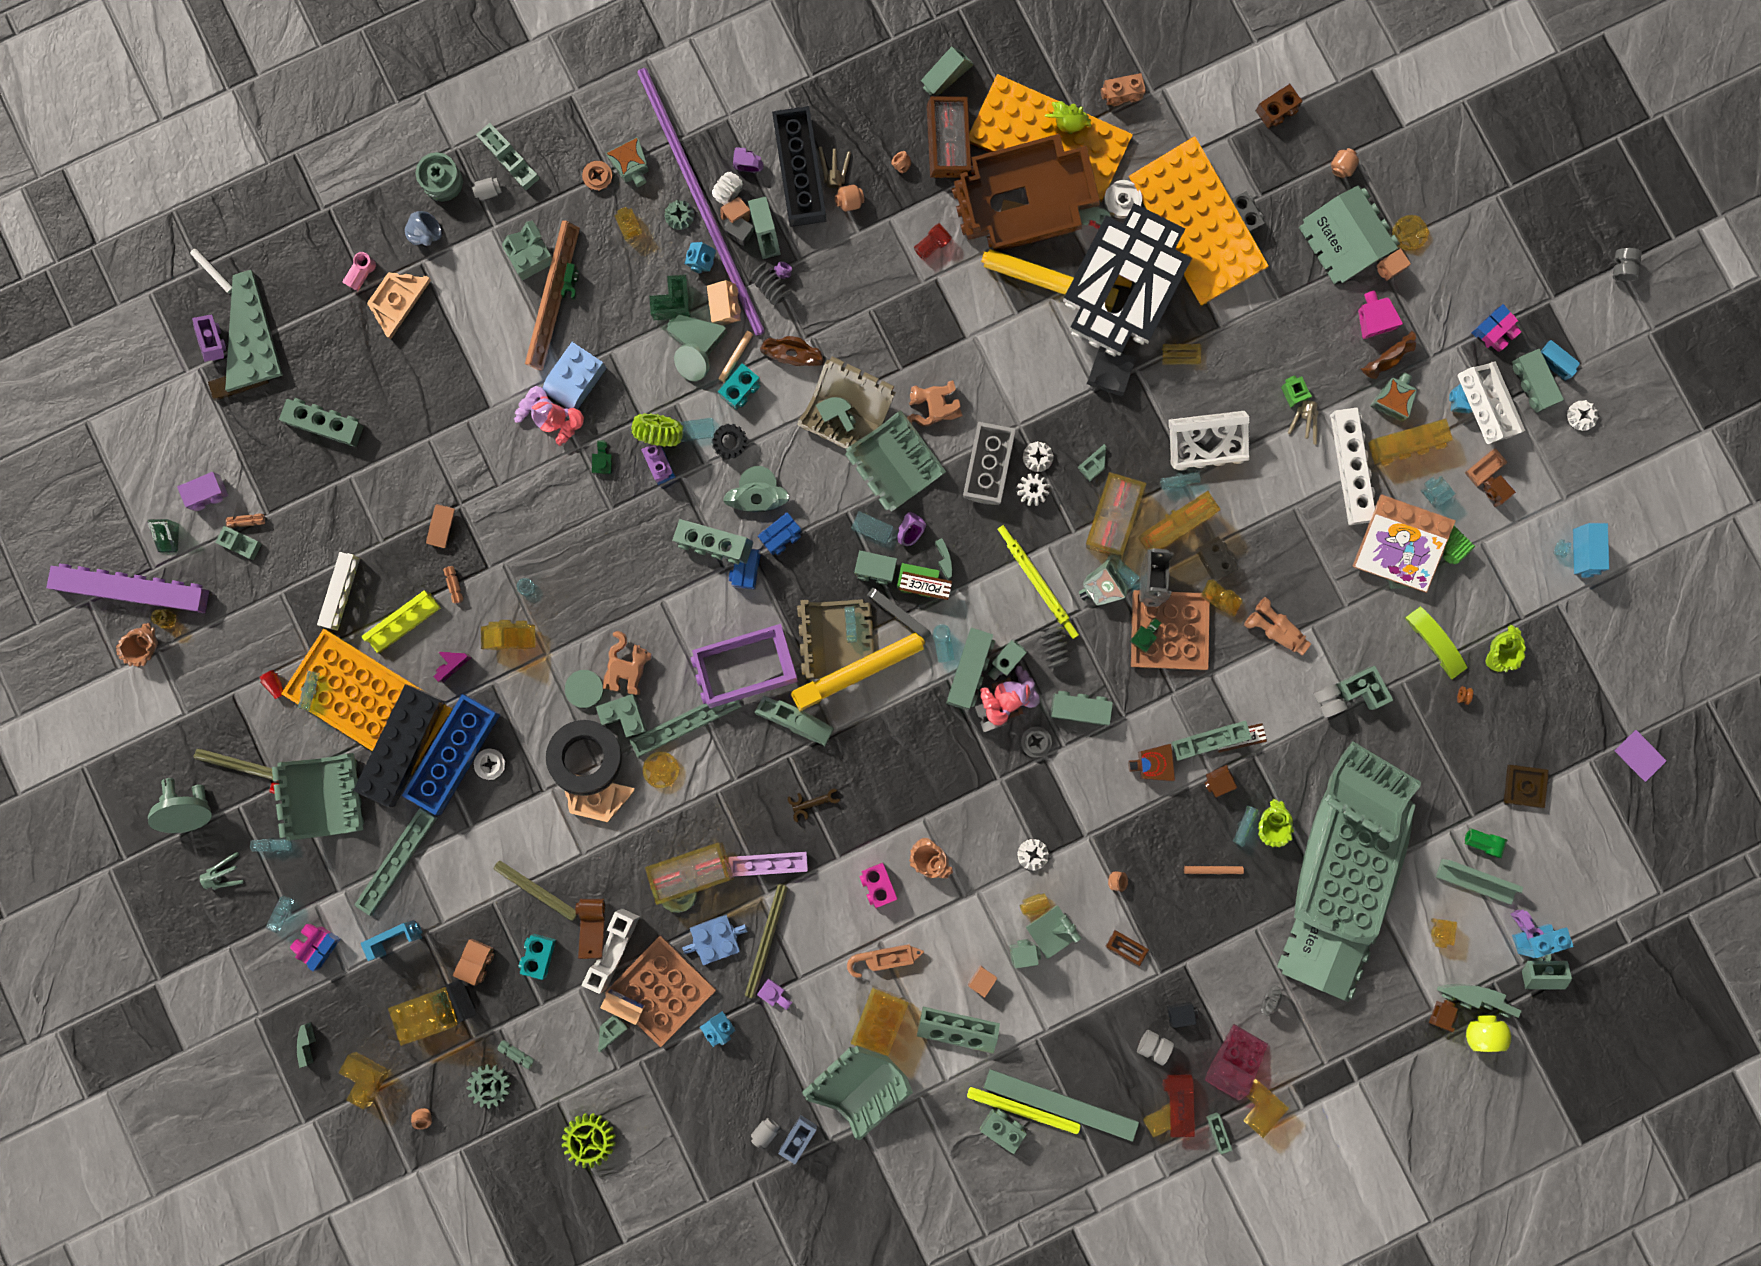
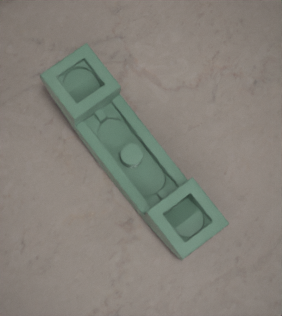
(1211, 740)

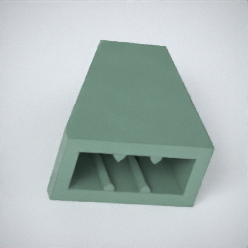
(946, 71)
(764, 227)
(696, 332)

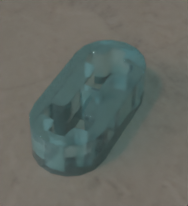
(850, 624)
(280, 914)

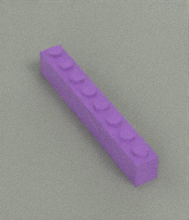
(128, 589)

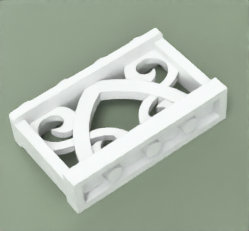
(1491, 402)
(1202, 423)

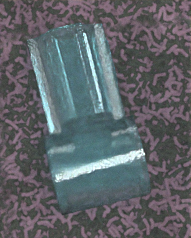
(1125, 572)
(943, 646)

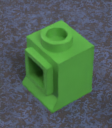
(1292, 398)

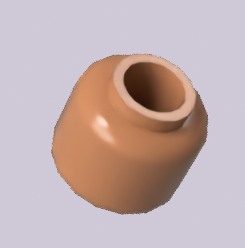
(1344, 163)
(849, 198)

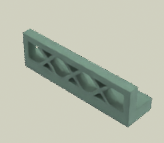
(1477, 881)

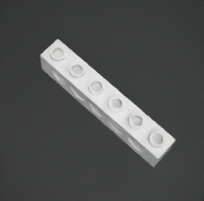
(1348, 475)

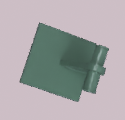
(1053, 931)

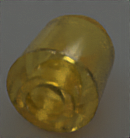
(1034, 905)

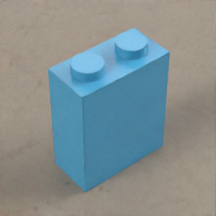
(1591, 549)

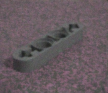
(898, 613)

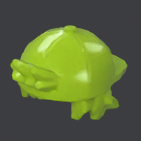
(1069, 118)
(1506, 651)
(1276, 825)

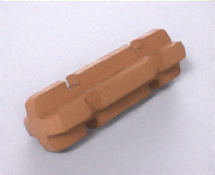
(246, 520)
(453, 584)

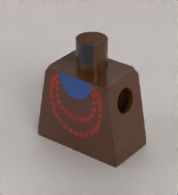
(1154, 764)

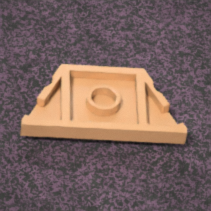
(395, 299)
(600, 805)

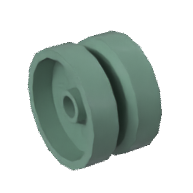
(439, 176)

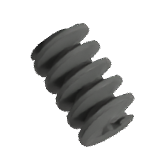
(769, 285)
(1055, 647)

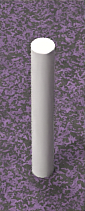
(211, 270)

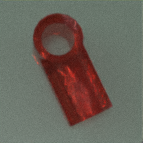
(936, 238)

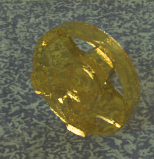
(1411, 232)
(661, 769)

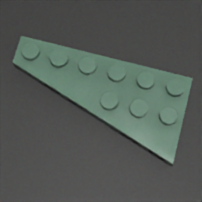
(250, 342)

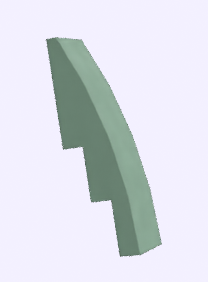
(507, 156)

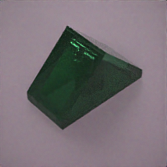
(165, 534)

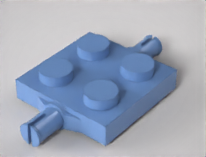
(715, 939)

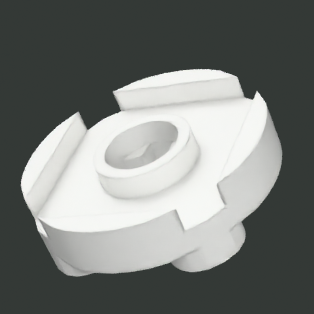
(1114, 192)

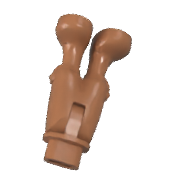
(1282, 631)

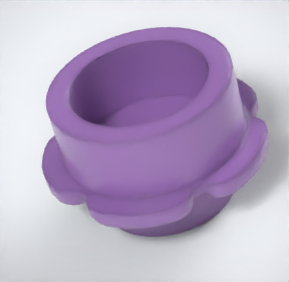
(783, 270)

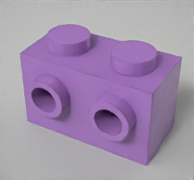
(208, 338)
(203, 491)

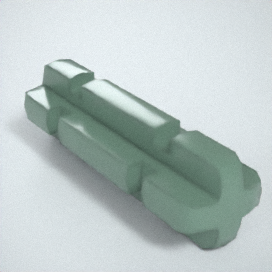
(515, 1054)

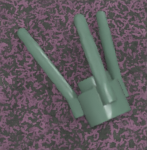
(213, 877)

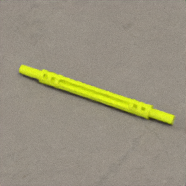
(1038, 581)

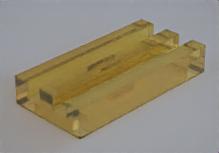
(1165, 354)

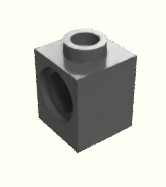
(739, 231)

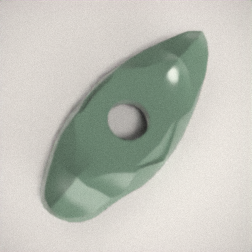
(771, 497)

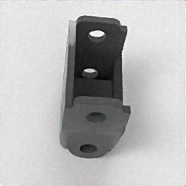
(1155, 577)

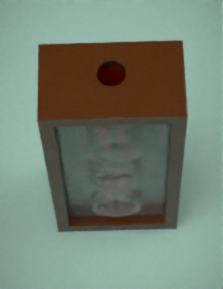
(948, 137)

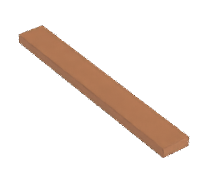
(552, 296)

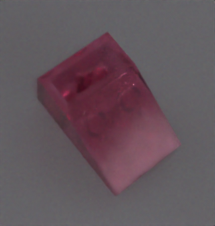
(1237, 1063)

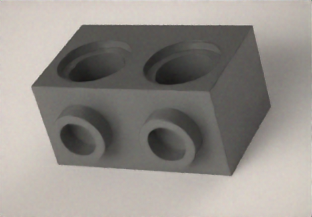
(1250, 211)

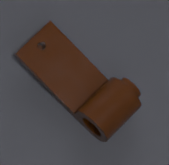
(591, 928)

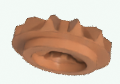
(599, 167)

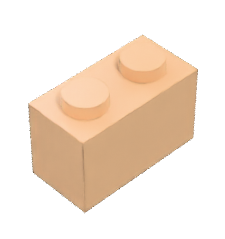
(723, 303)

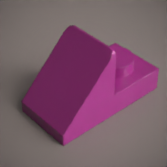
(455, 662)

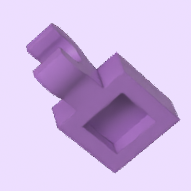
(1525, 923)
(772, 993)

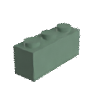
(1537, 381)
(1081, 708)

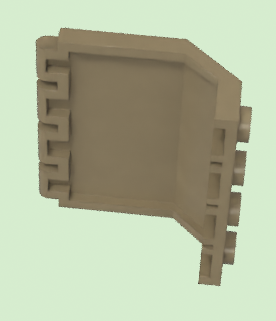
(867, 397)
(825, 636)

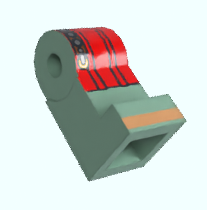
(1093, 216)

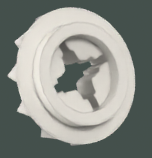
(1574, 415)
(1032, 463)
(485, 772)
(1024, 858)

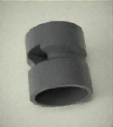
(1627, 266)

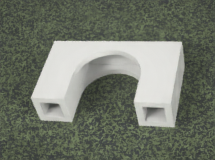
(602, 971)

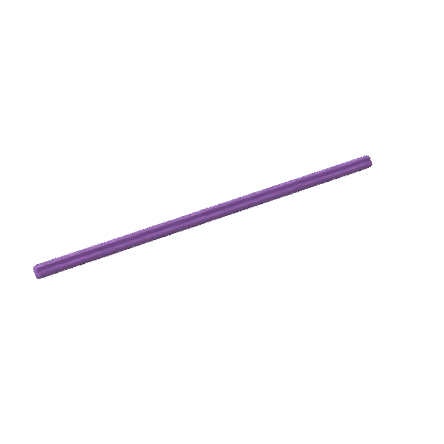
(700, 200)

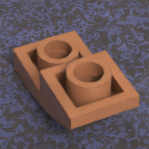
(440, 526)

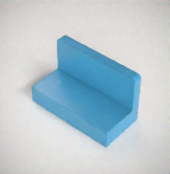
(1559, 360)

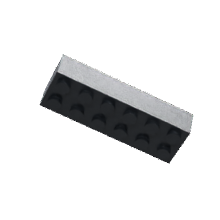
(799, 166)
(399, 746)

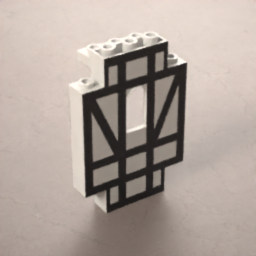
(1141, 252)

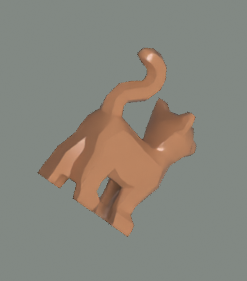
(936, 404)
(625, 669)

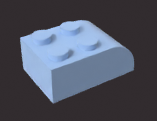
(573, 377)

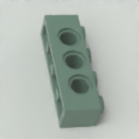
(292, 415)
(687, 531)
(958, 1029)

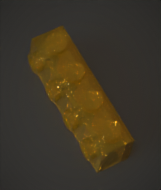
(1410, 441)

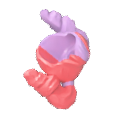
(548, 415)
(1009, 697)

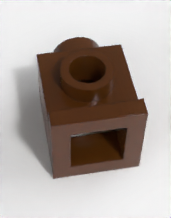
(1498, 490)
(1444, 1015)

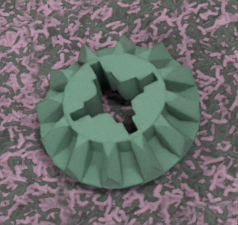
(687, 217)

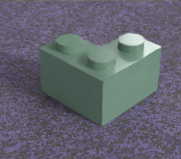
(1369, 685)
(624, 710)

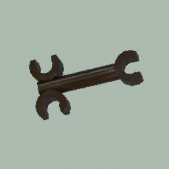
(799, 807)

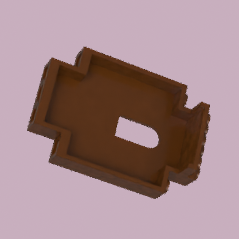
(1055, 185)

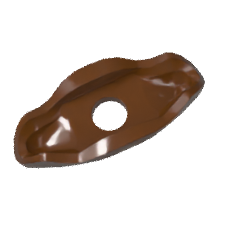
(805, 354)
(1390, 357)

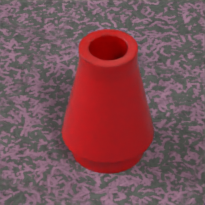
(272, 683)

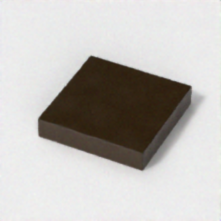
(1526, 786)

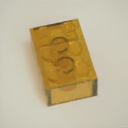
(423, 1016)
(879, 1021)

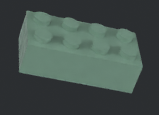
(969, 669)

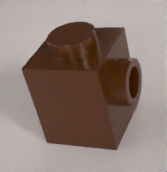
(1220, 781)

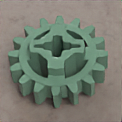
(494, 1091)

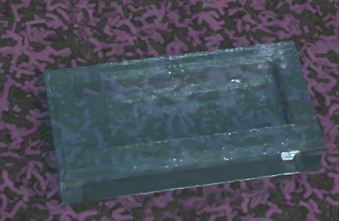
(697, 429)
(872, 527)

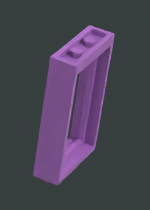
(784, 656)

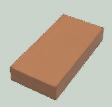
(1486, 467)

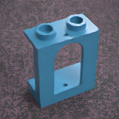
(1542, 944)
(373, 947)

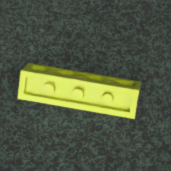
(401, 621)

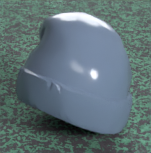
(422, 228)

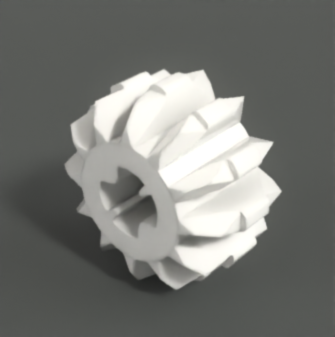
(727, 188)
(1040, 492)

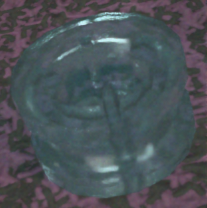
(1562, 548)
(524, 581)

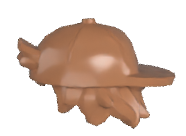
(137, 646)
(930, 859)

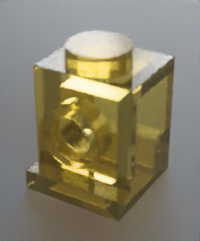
(630, 228)
(1443, 932)

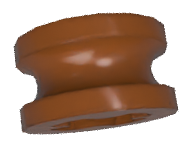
(1465, 695)

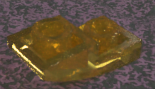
(1222, 599)
(1159, 1121)

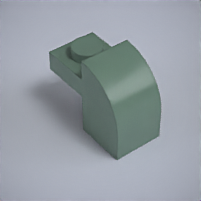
(519, 241)
(836, 407)

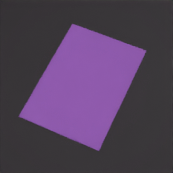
(1640, 755)

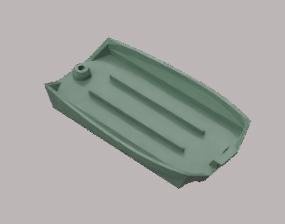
(1349, 874)

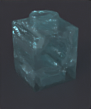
(1437, 491)

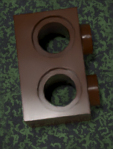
(1277, 104)

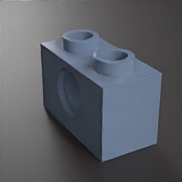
(797, 1139)

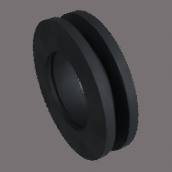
(566, 737)

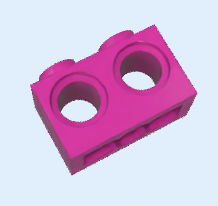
(883, 883)

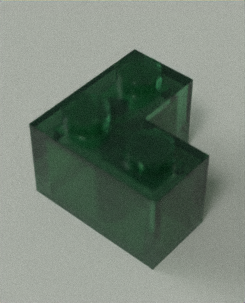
(675, 302)

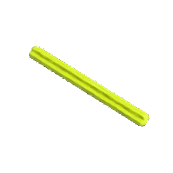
(1023, 1110)

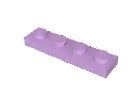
(768, 864)

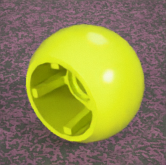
(1488, 1035)

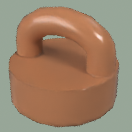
(901, 161)
(1118, 881)
(421, 1119)

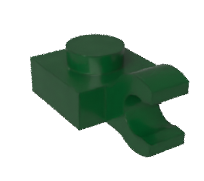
(571, 276)
(602, 461)
(1144, 636)

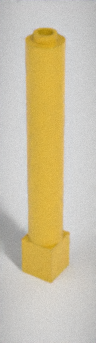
(1035, 274)
(816, 691)

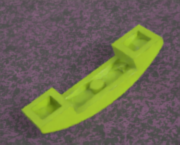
(1438, 641)

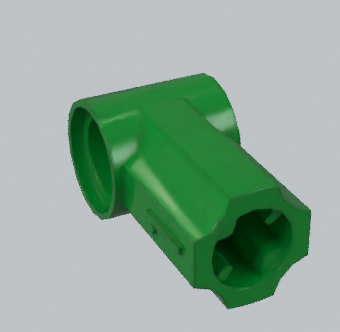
(1490, 844)

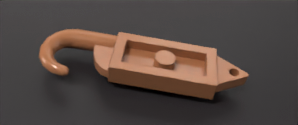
(885, 958)

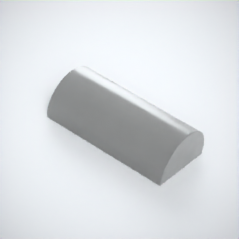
(989, 463)

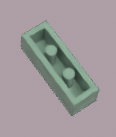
(1219, 1133)

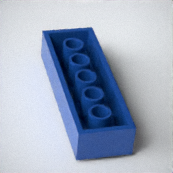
(451, 755)

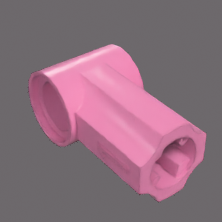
(358, 273)

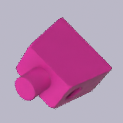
(1377, 316)

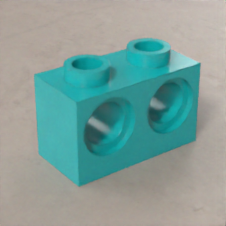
(735, 383)
(542, 958)

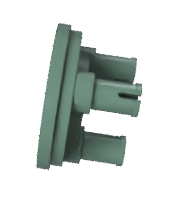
(177, 813)

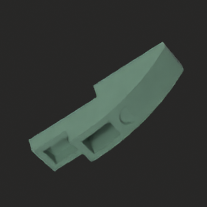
(795, 720)
(1476, 995)

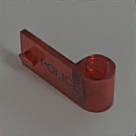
(1181, 1105)

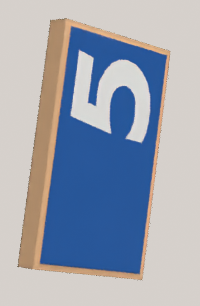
(622, 1006)

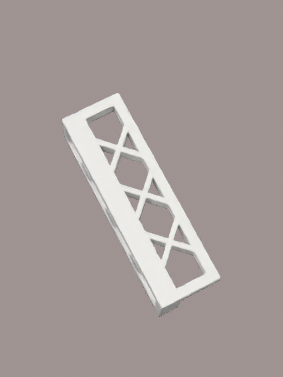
(338, 591)

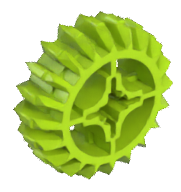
(657, 429)
(581, 1136)

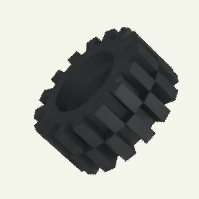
(737, 433)

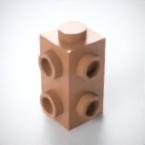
(1123, 89)

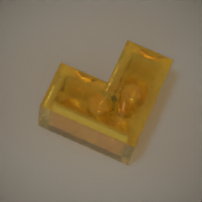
(507, 635)
(367, 1076)
(1267, 1109)

